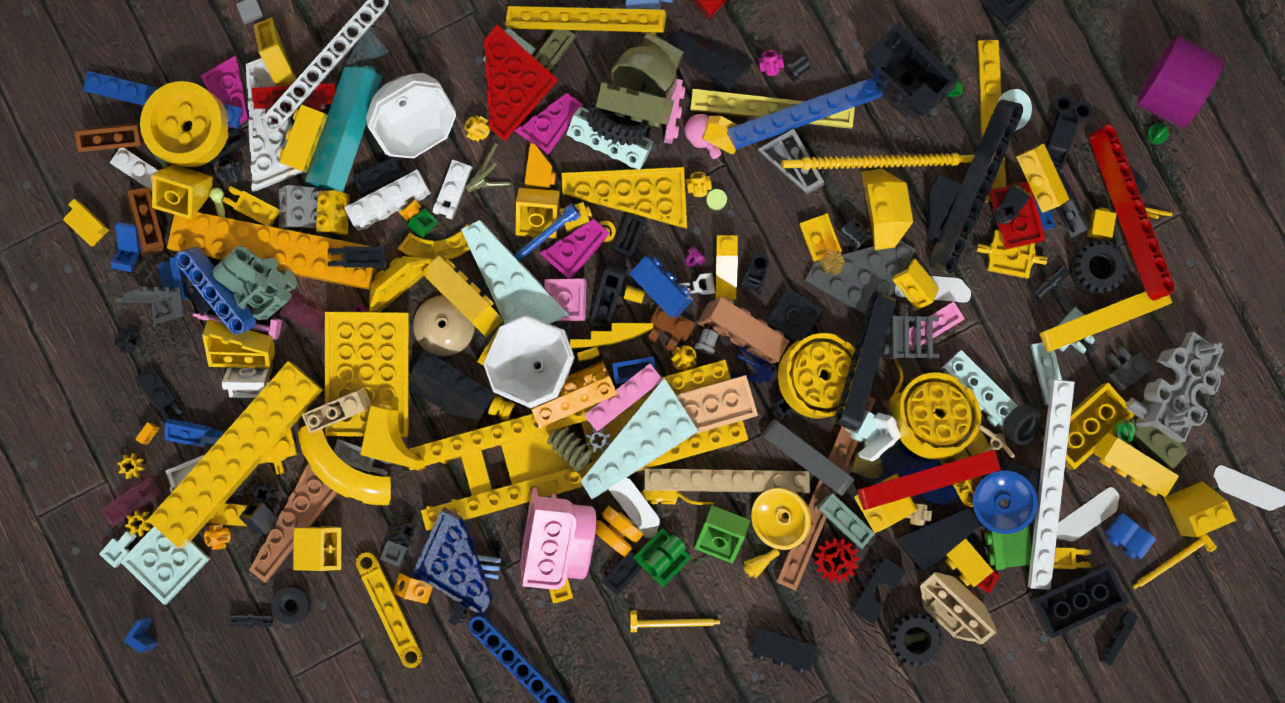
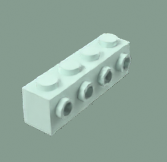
(631, 155)
(989, 395)

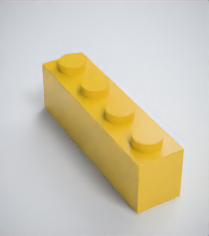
(1136, 465)

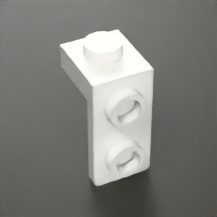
(888, 436)

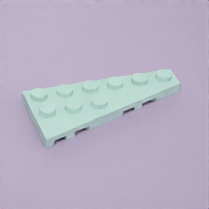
(510, 283)
(649, 434)

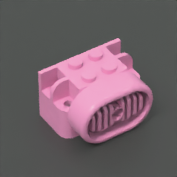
(556, 542)

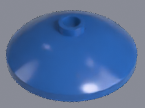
(1020, 502)

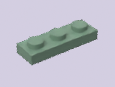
(845, 520)

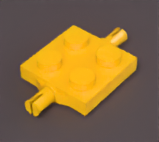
(1010, 262)
(283, 449)

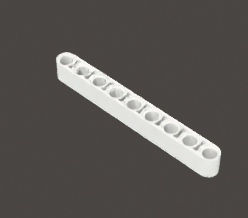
(321, 71)

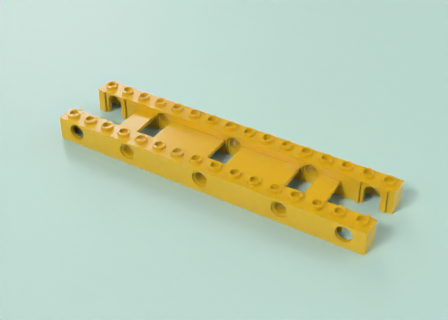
(535, 463)

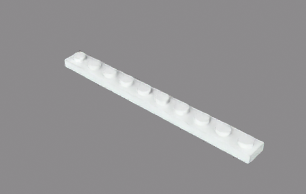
(1051, 484)

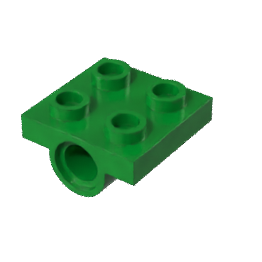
(663, 557)

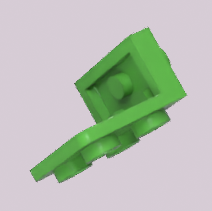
(1008, 549)

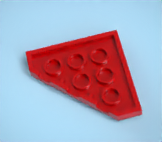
(513, 82)

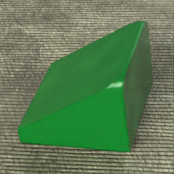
(422, 223)

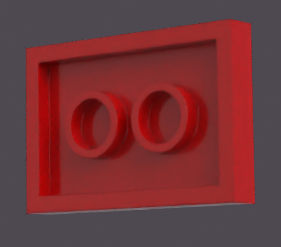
(1025, 227)

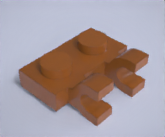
(677, 327)

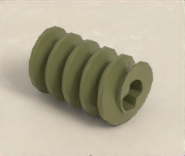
(570, 449)

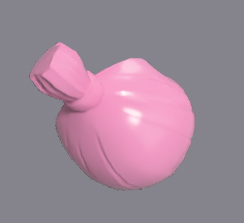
(694, 130)

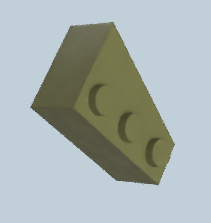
(635, 104)
(1158, 444)

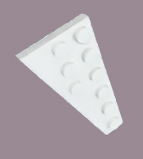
(263, 145)

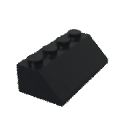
(450, 389)

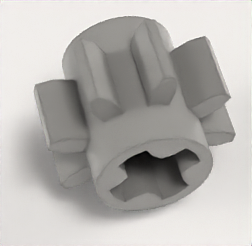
(592, 438)

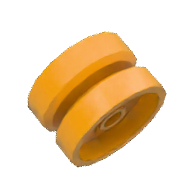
(619, 528)

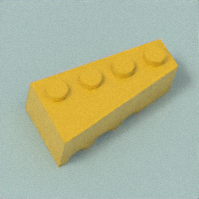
(462, 295)

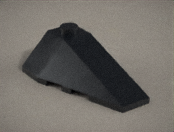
(714, 61)

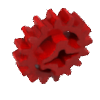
(833, 570)

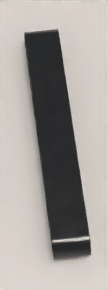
(865, 361)

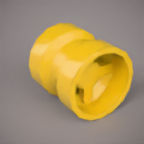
(501, 408)

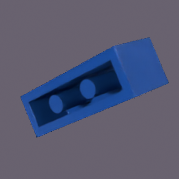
(661, 286)

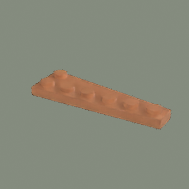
(301, 510)

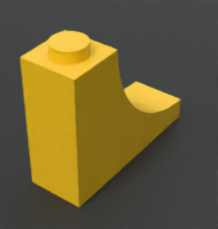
(273, 53)
(384, 440)

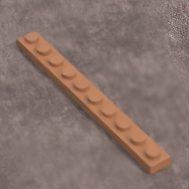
(799, 556)

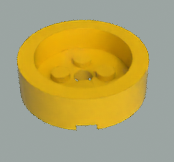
(164, 121)
(801, 370)
(925, 431)

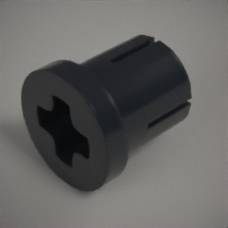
(796, 68)

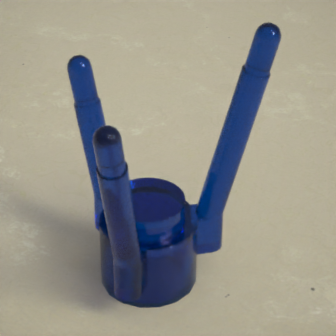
(762, 369)

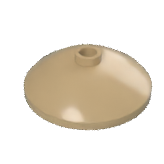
(445, 340)

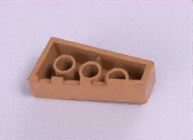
(744, 329)

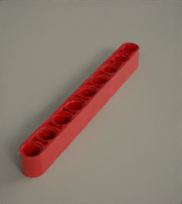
(1131, 213)

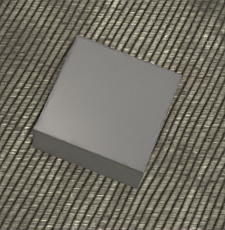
(249, 10)

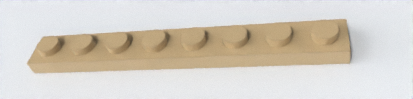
(725, 480)

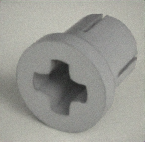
(707, 342)

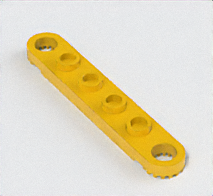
(389, 609)

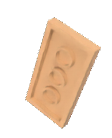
(719, 404)

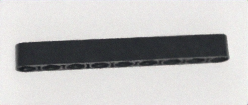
(976, 186)

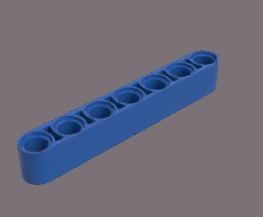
(519, 659)

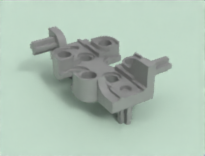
(1161, 396)

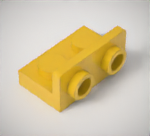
(331, 212)

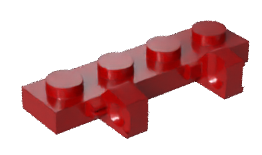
(267, 96)

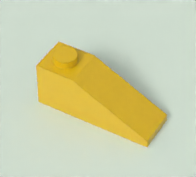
(726, 266)

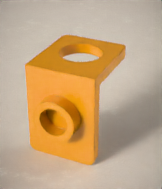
(411, 210)
(413, 589)

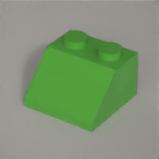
(722, 534)

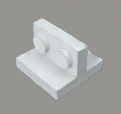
(246, 381)

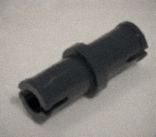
(1050, 282)
(251, 619)

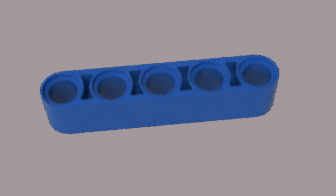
(220, 298)

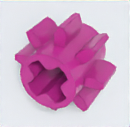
(771, 62)

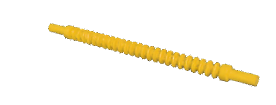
(807, 163)

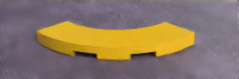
(448, 248)

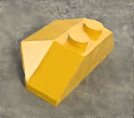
(887, 207)
(395, 281)

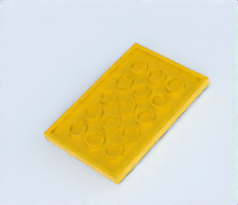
(370, 354)

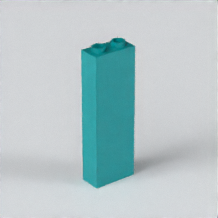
(343, 128)

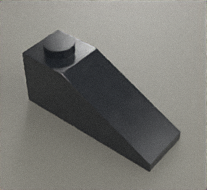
(608, 295)

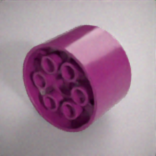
(1180, 82)

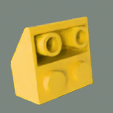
(317, 548)

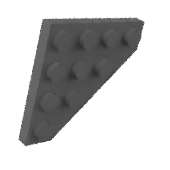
(862, 275)

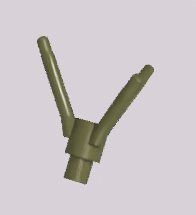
(480, 180)

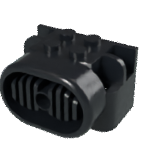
(903, 57)

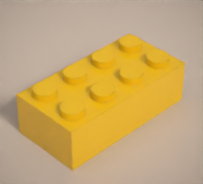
(1092, 421)

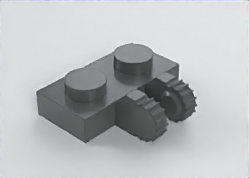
(1128, 372)

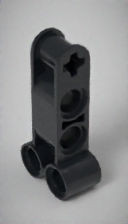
(1064, 128)

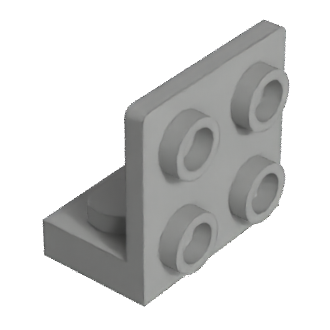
(298, 207)

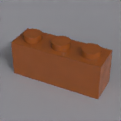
(109, 137)
(146, 221)

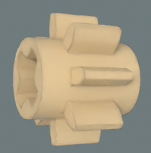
(920, 516)

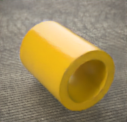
(634, 294)

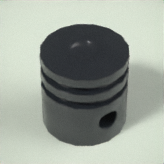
(854, 233)

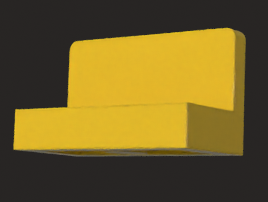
(716, 133)
(85, 223)
(916, 285)

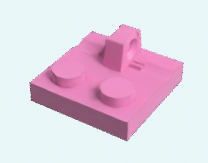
(570, 296)

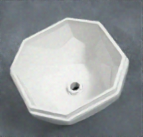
(410, 115)
(515, 356)

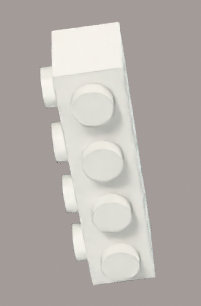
(387, 200)

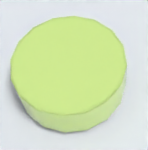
(716, 199)

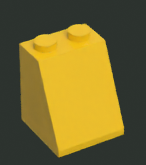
(180, 190)
(1198, 510)

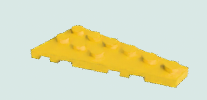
(642, 192)

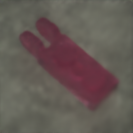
(303, 315)
(128, 503)

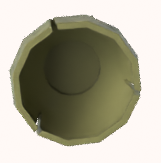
(649, 65)

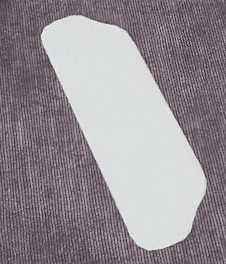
(949, 289)
(1249, 489)
(636, 507)
(1088, 515)

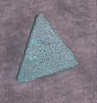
(367, 48)

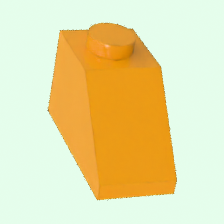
(539, 171)

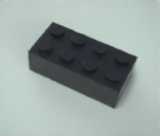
(1078, 600)

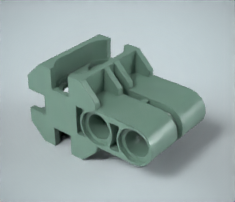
(255, 281)

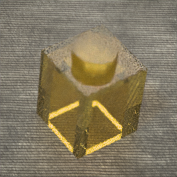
(866, 468)

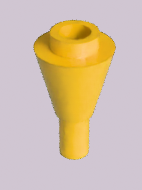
(756, 565)

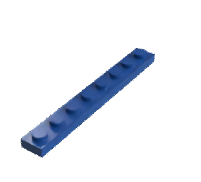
(138, 93)
(803, 113)

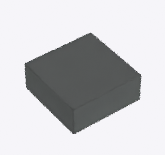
(393, 553)

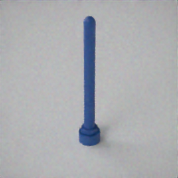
(570, 213)

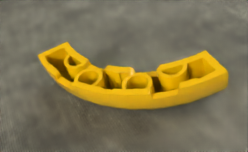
(339, 475)

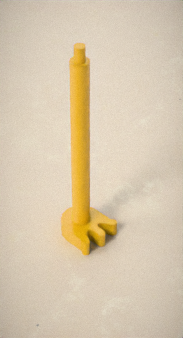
(1203, 540)
(634, 623)

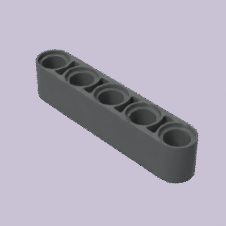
(808, 457)

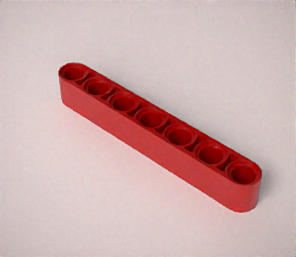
(928, 479)

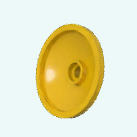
(771, 522)

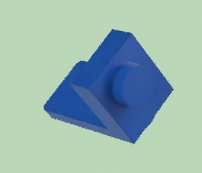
(128, 247)

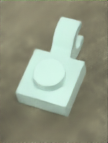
(117, 549)

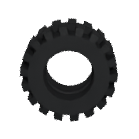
(1114, 263)
(929, 650)

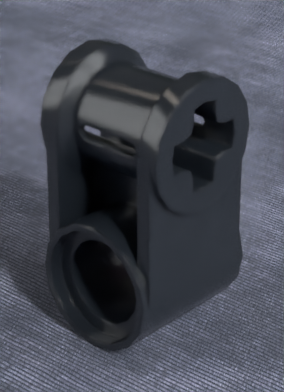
(1012, 202)
(755, 275)

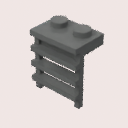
(165, 302)
(897, 338)

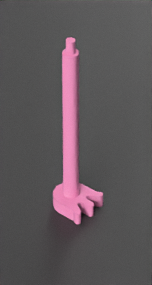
(273, 329)

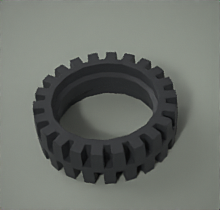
(613, 130)

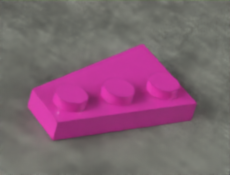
(227, 85)
(550, 124)
(576, 249)

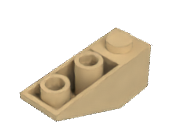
(337, 410)

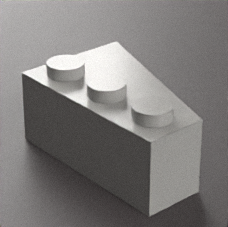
(791, 148)

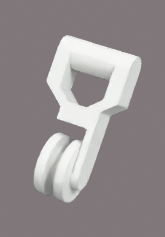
(709, 284)

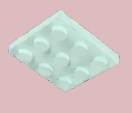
(162, 565)

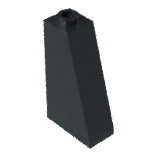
(936, 539)

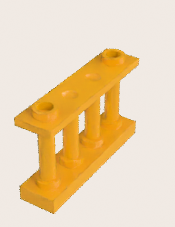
(577, 393)

